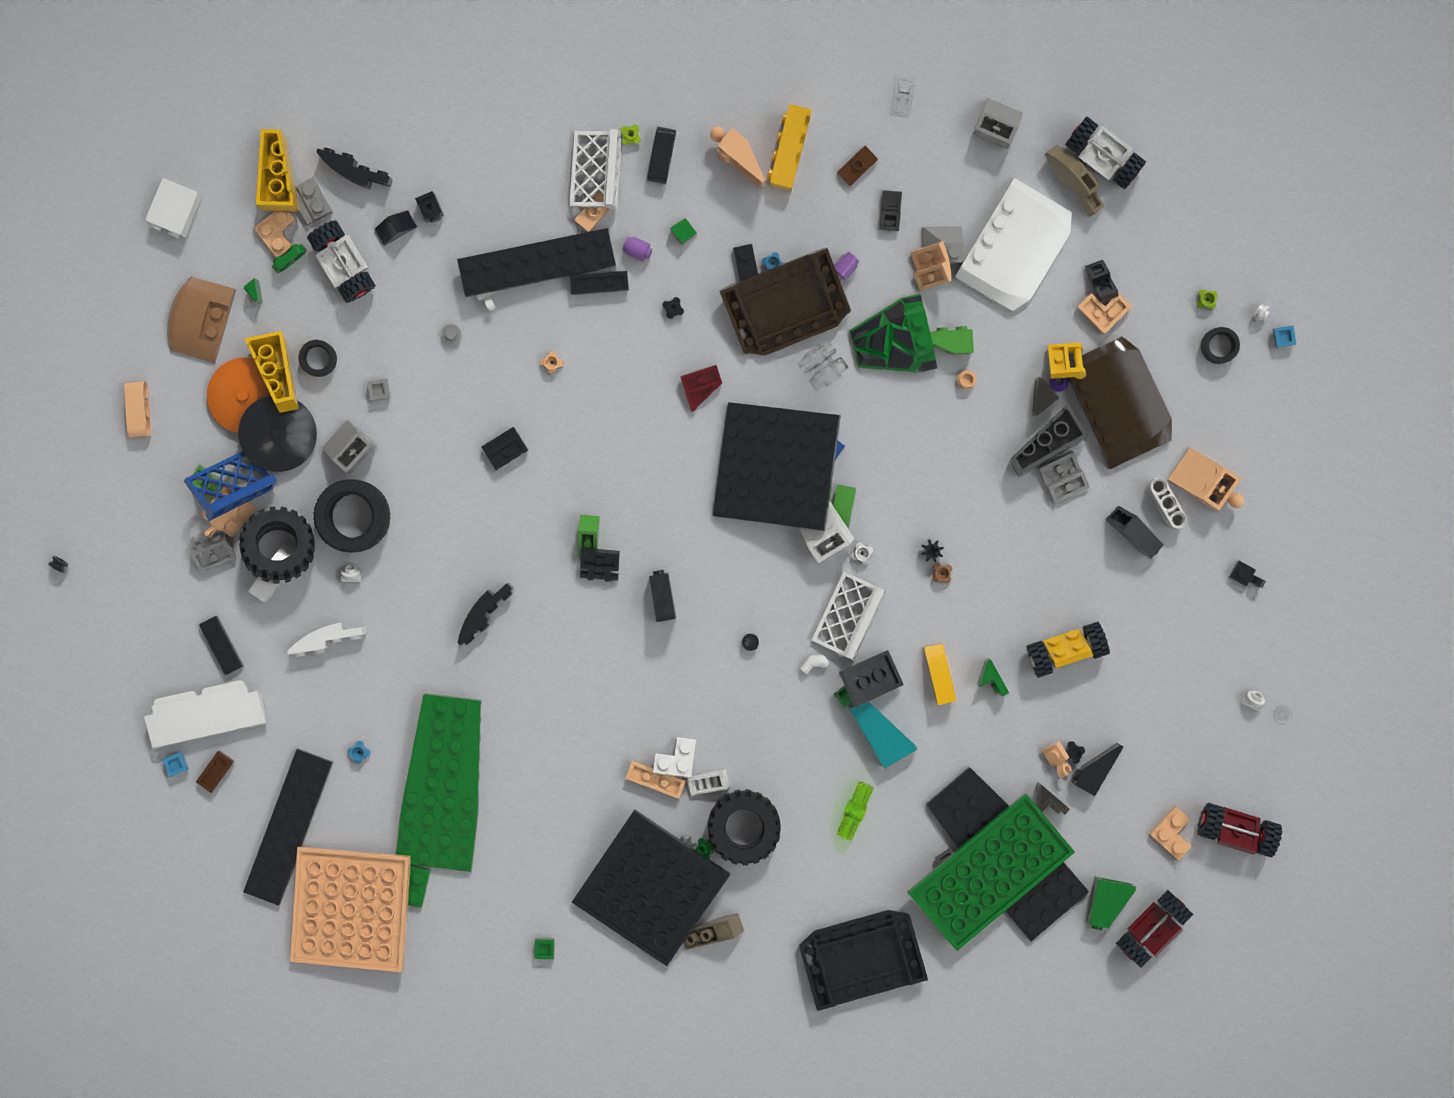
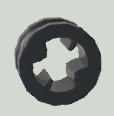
(58, 564)
(752, 636)

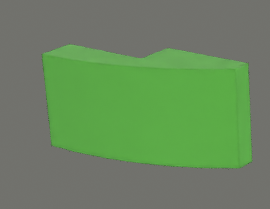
(844, 502)

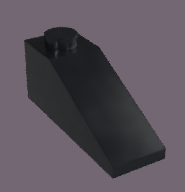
(1094, 772)

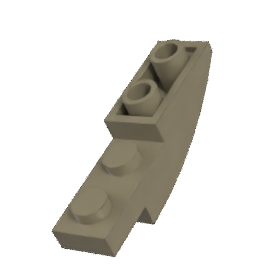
(1073, 172)

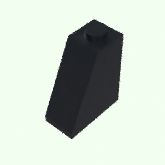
(1135, 531)
(662, 596)

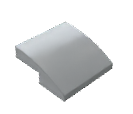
(1063, 477)

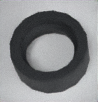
(1234, 348)
(303, 358)

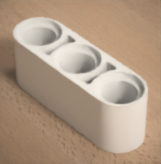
(1174, 509)

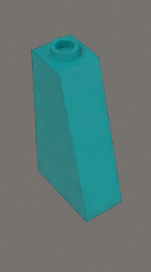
(882, 735)

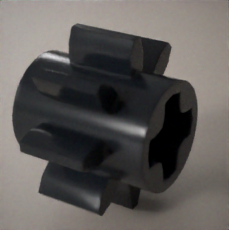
(927, 547)

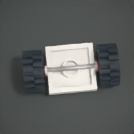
(1105, 153)
(341, 261)

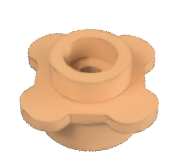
(551, 357)

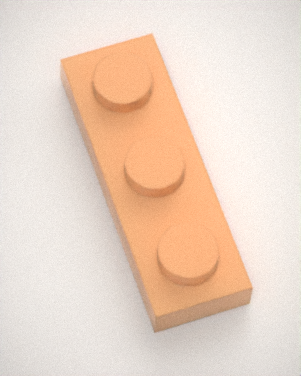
(644, 776)

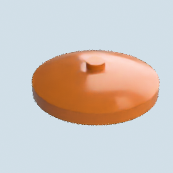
(233, 390)

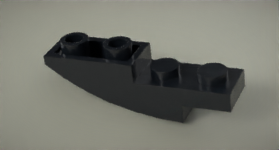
(347, 167)
(477, 617)

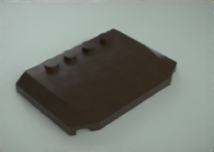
(786, 303)
(1121, 402)

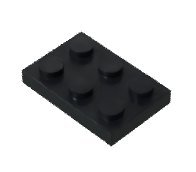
(871, 678)

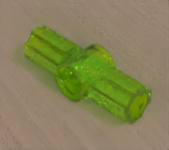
(855, 810)

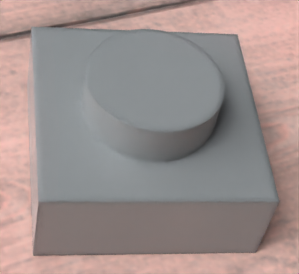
(378, 389)

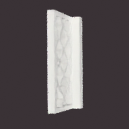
(612, 171)
(864, 622)

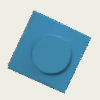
(1284, 336)
(175, 764)

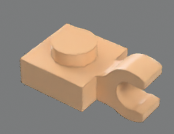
(1057, 756)

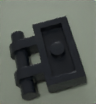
(599, 560)

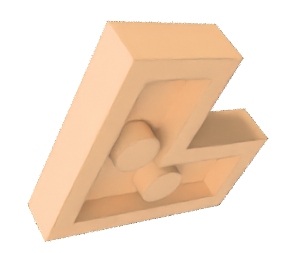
(271, 231)
(1104, 316)
(1167, 833)

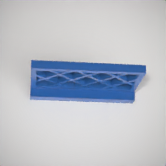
(235, 499)

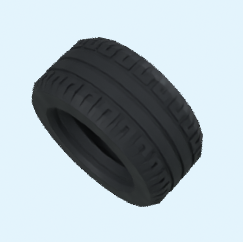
(324, 515)

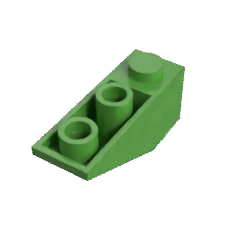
(953, 341)

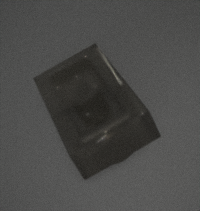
(1045, 797)

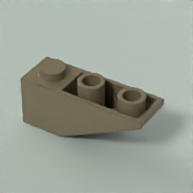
(715, 931)

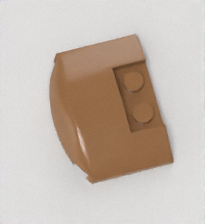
(199, 318)

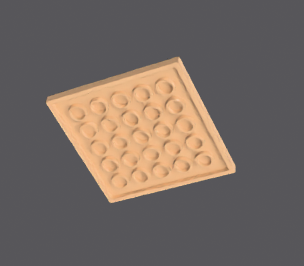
(350, 909)

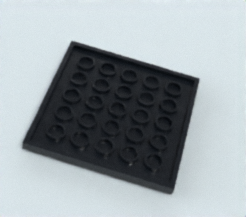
(776, 466)
(650, 887)

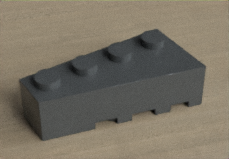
(1052, 440)

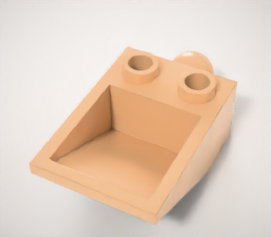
(737, 151)
(1203, 478)

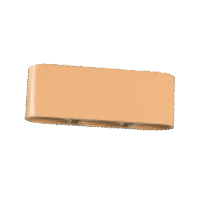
(137, 409)

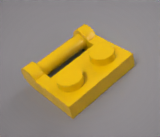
(1060, 363)

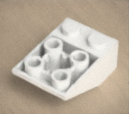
(828, 542)

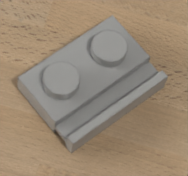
(312, 201)

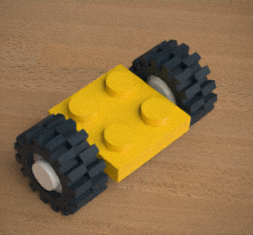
(1067, 648)

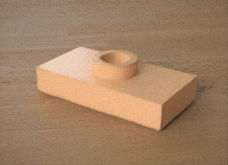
(591, 216)

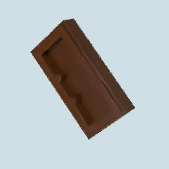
(857, 166)
(215, 771)

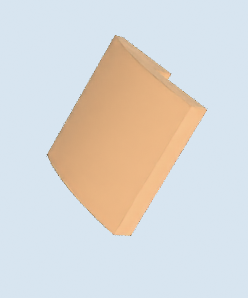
(931, 265)

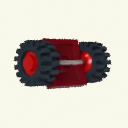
(1239, 830)
(1154, 929)

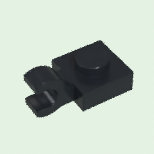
(1244, 574)

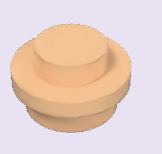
(966, 379)

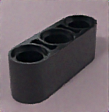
(661, 155)

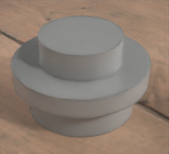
(451, 333)

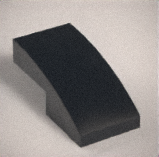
(890, 210)
(1101, 280)

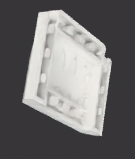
(1016, 246)

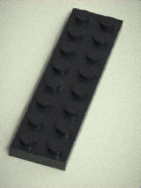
(536, 262)
(288, 826)

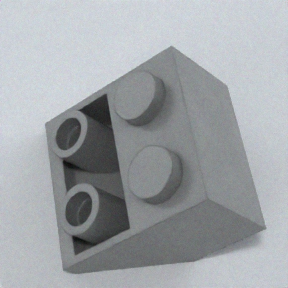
(997, 123)
(348, 447)

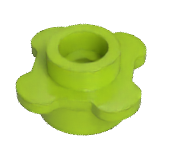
(635, 138)
(1207, 294)

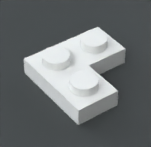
(678, 765)

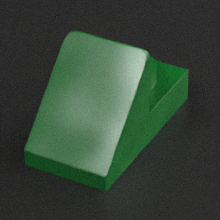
(990, 673)

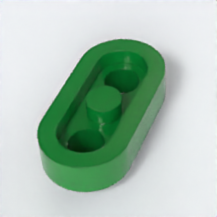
(283, 262)

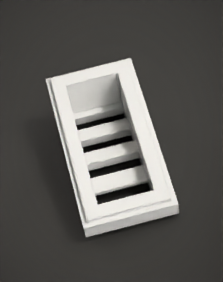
(723, 777)

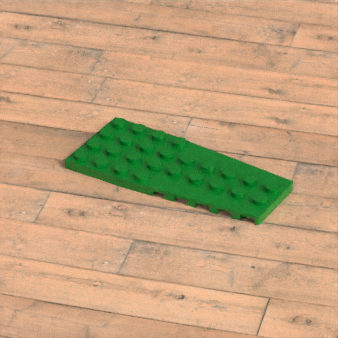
(442, 785)

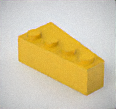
(790, 147)
(275, 175)
(273, 361)

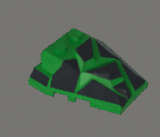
(896, 338)

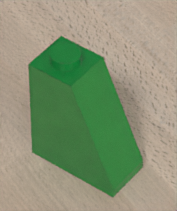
(1107, 901)

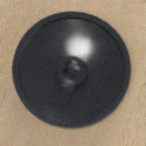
(275, 438)

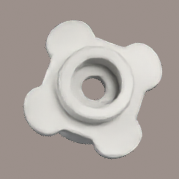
(857, 554)

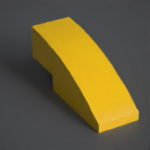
(940, 674)

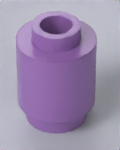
(637, 248)
(846, 265)

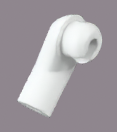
(814, 661)

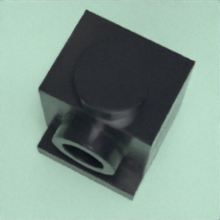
(430, 199)

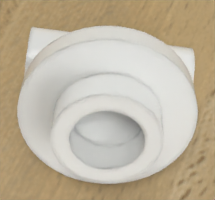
(351, 573)
(1253, 700)

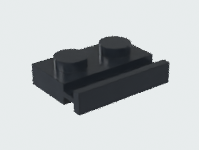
(504, 448)

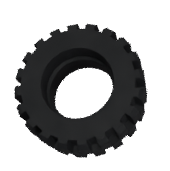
(271, 521)
(744, 853)

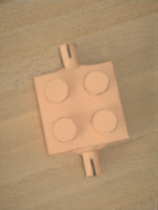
(230, 521)

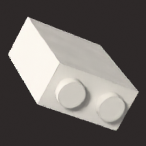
(173, 208)

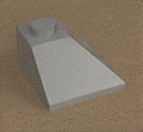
(952, 240)

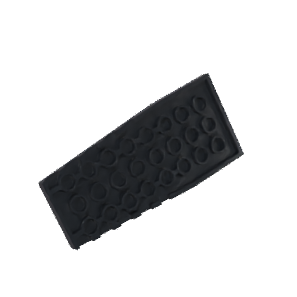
(970, 805)

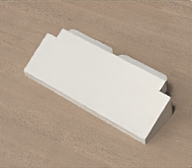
(196, 716)

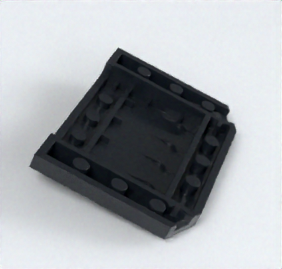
(862, 958)

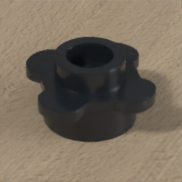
(677, 311)
(1079, 751)

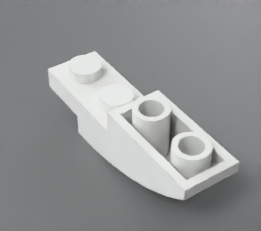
(319, 639)

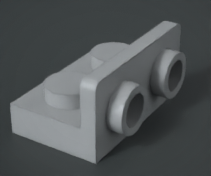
(212, 552)

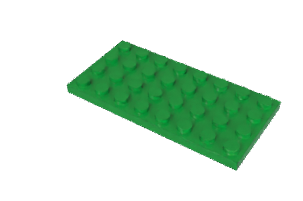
(991, 871)

